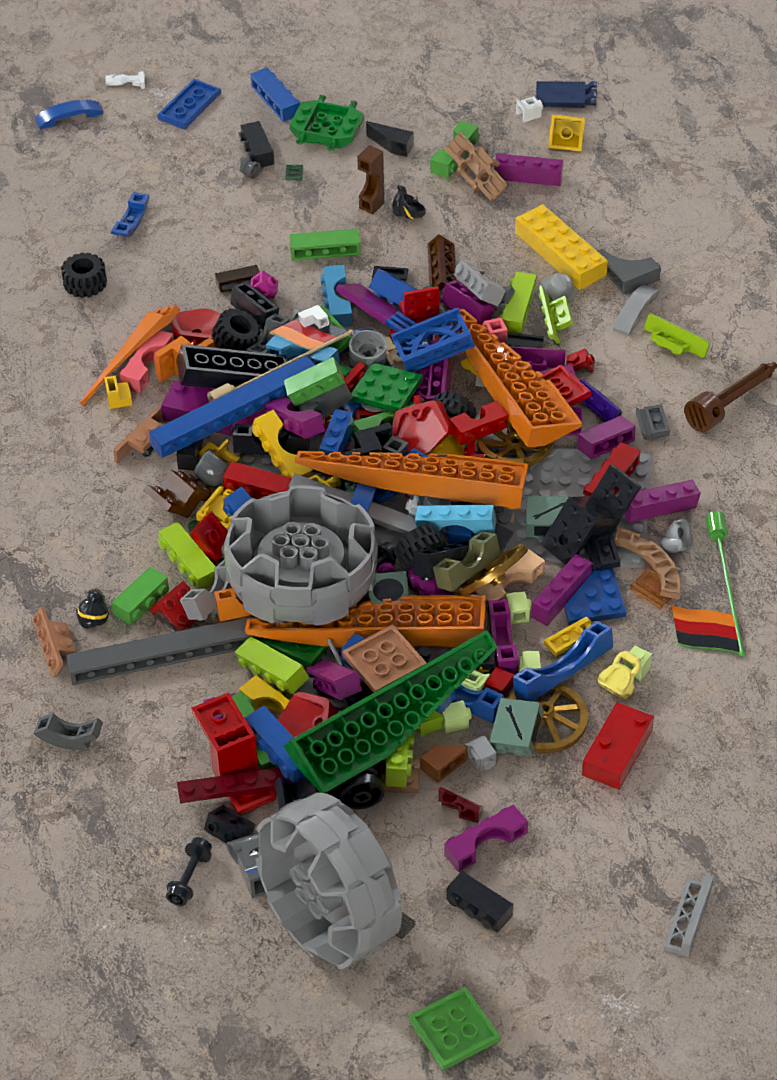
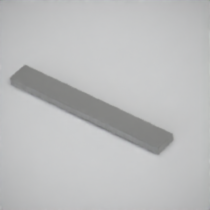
(379, 514)

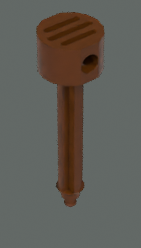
(708, 409)

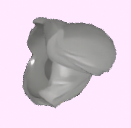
(677, 537)

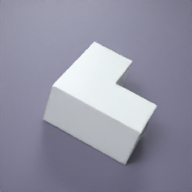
(314, 315)

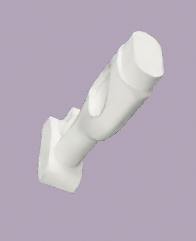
(121, 79)

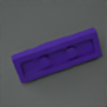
(601, 404)

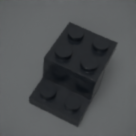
(371, 439)
(289, 792)

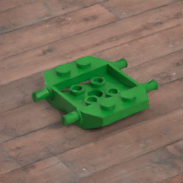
(341, 120)

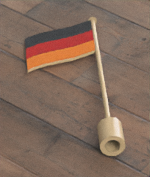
(294, 332)

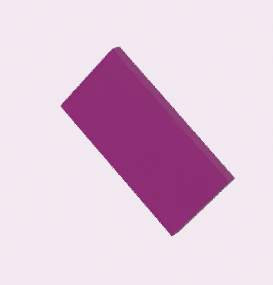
(367, 301)

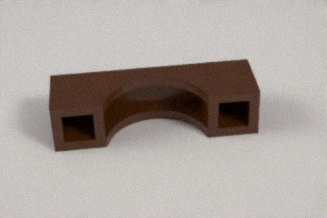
(372, 163)

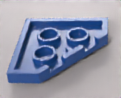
(596, 599)

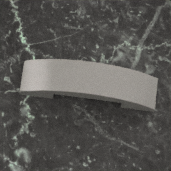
(633, 308)

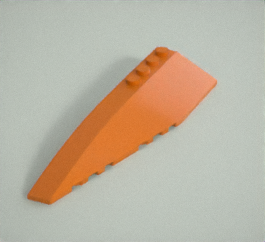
(532, 403)
(448, 477)
(420, 620)

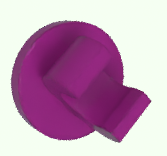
(386, 568)

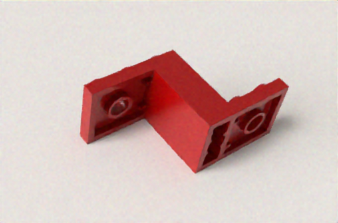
(231, 747)

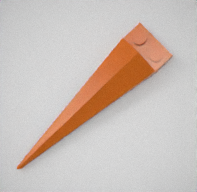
(146, 329)

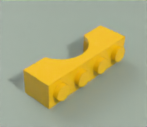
(268, 428)
(264, 695)

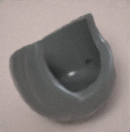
(210, 469)

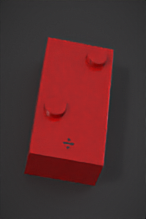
(617, 745)

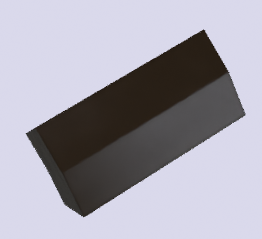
(230, 278)

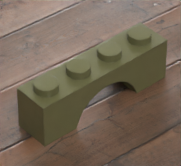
(481, 551)

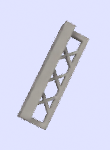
(693, 918)

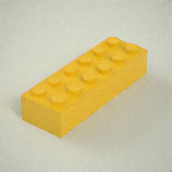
(561, 246)

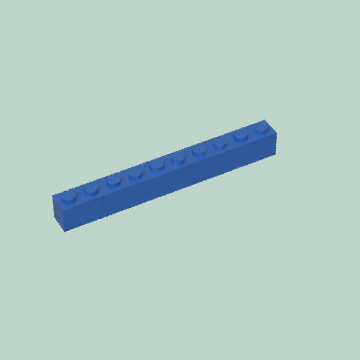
(224, 410)

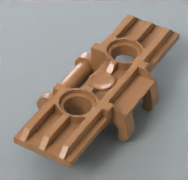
(480, 164)

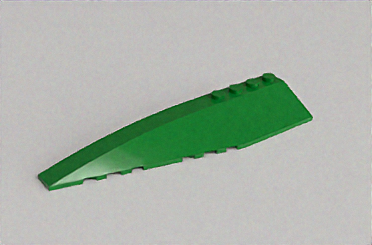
(383, 720)

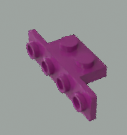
(541, 357)

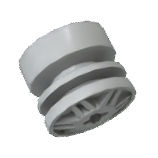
(367, 348)

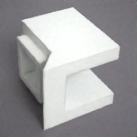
(530, 108)

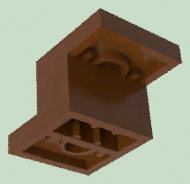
(179, 493)

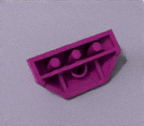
(435, 378)

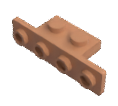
(139, 438)
(54, 640)

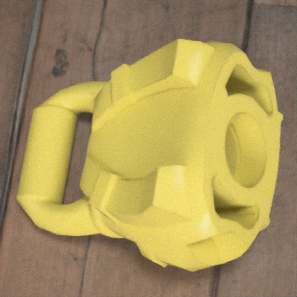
(618, 677)

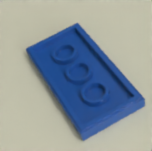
(189, 104)

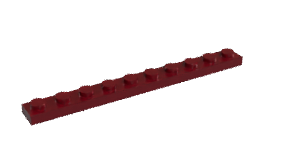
(233, 784)

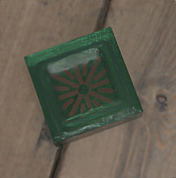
(294, 172)

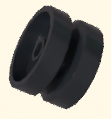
(363, 789)

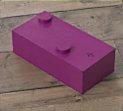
(185, 399)

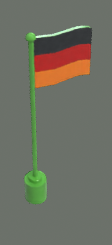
(707, 627)

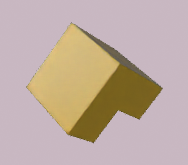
(117, 393)

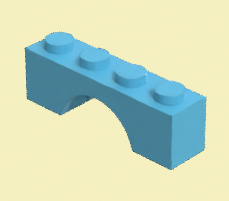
(473, 517)

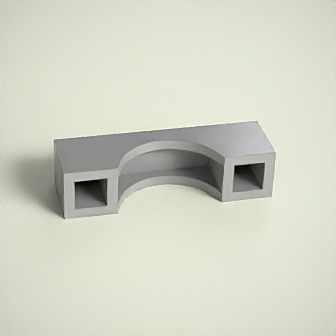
(482, 287)
(200, 602)

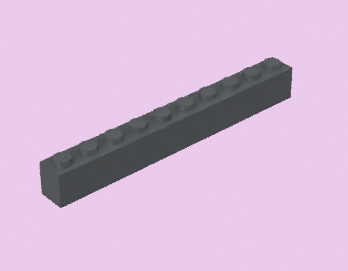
(157, 651)

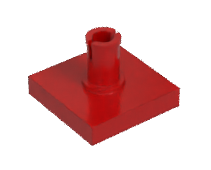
(210, 536)

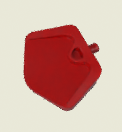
(195, 325)
(422, 425)
(305, 712)

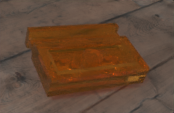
(649, 588)

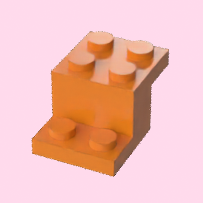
(166, 357)

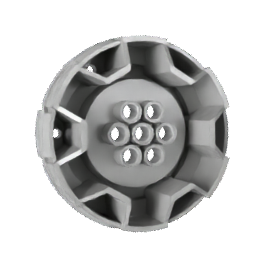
(300, 556)
(328, 880)

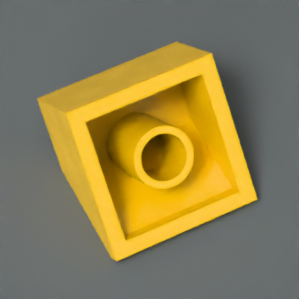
(566, 133)

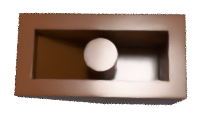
(442, 760)

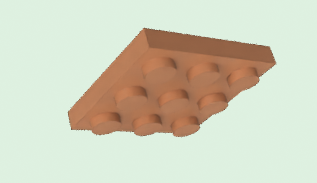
(383, 658)

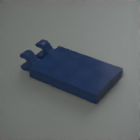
(566, 94)

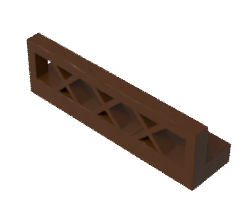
(438, 262)

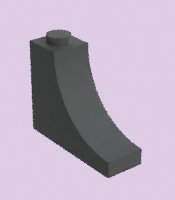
(631, 274)

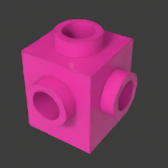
(265, 284)

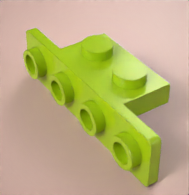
(557, 314)
(674, 337)

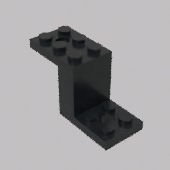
(590, 514)

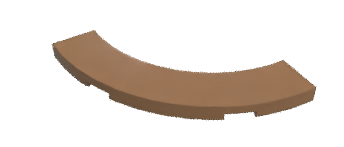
(656, 557)

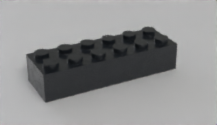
(217, 366)

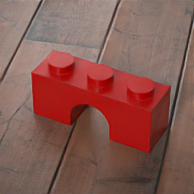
(492, 419)

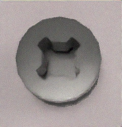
(250, 167)

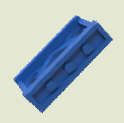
(448, 345)

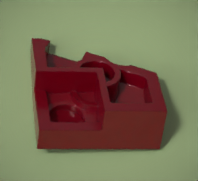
(467, 809)

